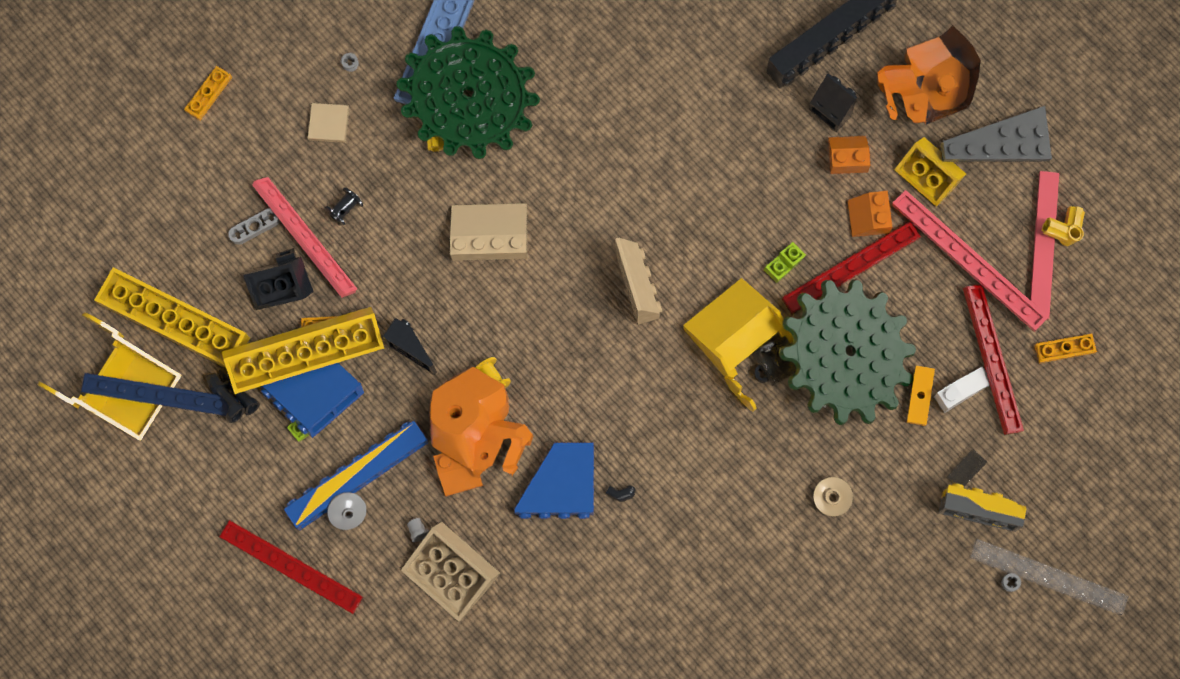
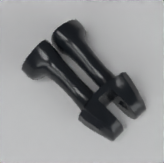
(236, 410)

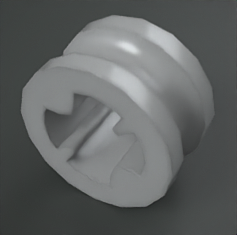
(345, 59)
(1017, 583)

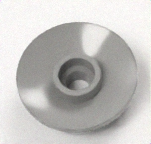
(343, 503)

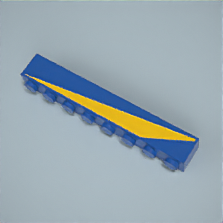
(357, 474)

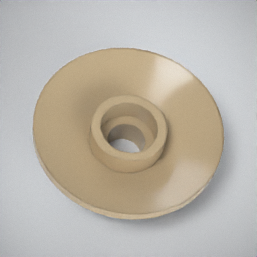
(836, 487)

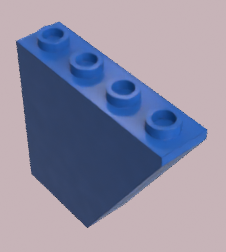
(314, 396)
(561, 484)

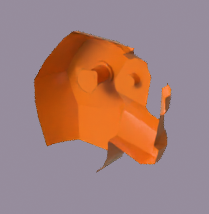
(470, 422)

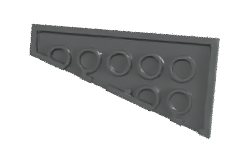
(1011, 140)

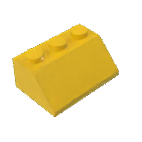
(928, 172)

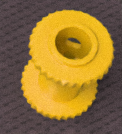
(488, 368)

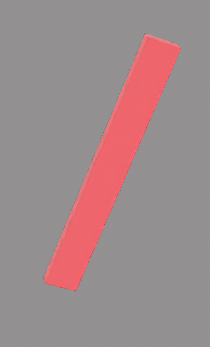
(304, 237)
(1043, 244)

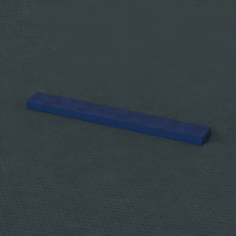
(154, 394)

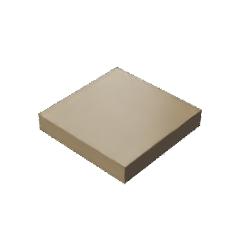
(328, 122)

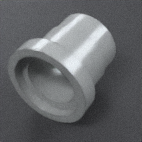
(417, 530)

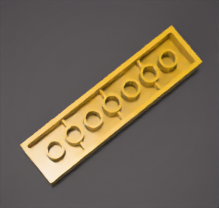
(169, 317)
(302, 350)

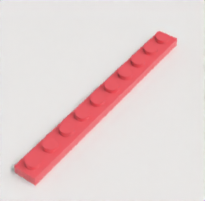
(970, 261)

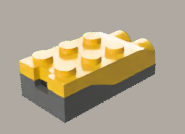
(982, 508)

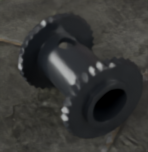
(344, 206)

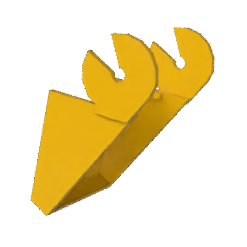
(734, 329)
(128, 364)

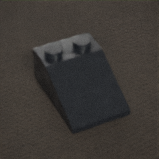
(278, 283)
(404, 341)

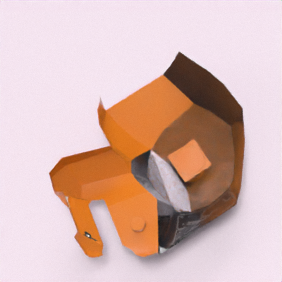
(936, 80)

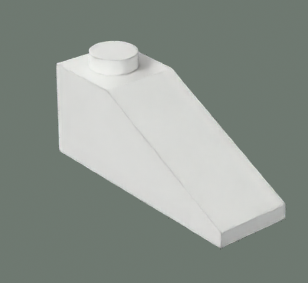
(962, 389)

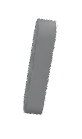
(244, 237)

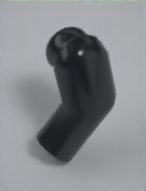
(623, 494)

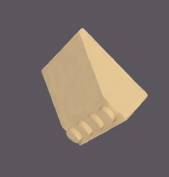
(488, 232)
(636, 281)
(450, 571)

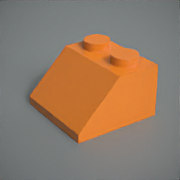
(849, 154)
(870, 214)
(455, 476)

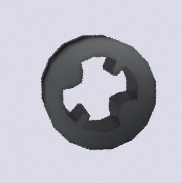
(757, 374)

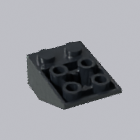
(833, 102)

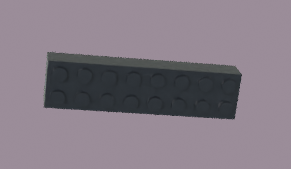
(824, 38)

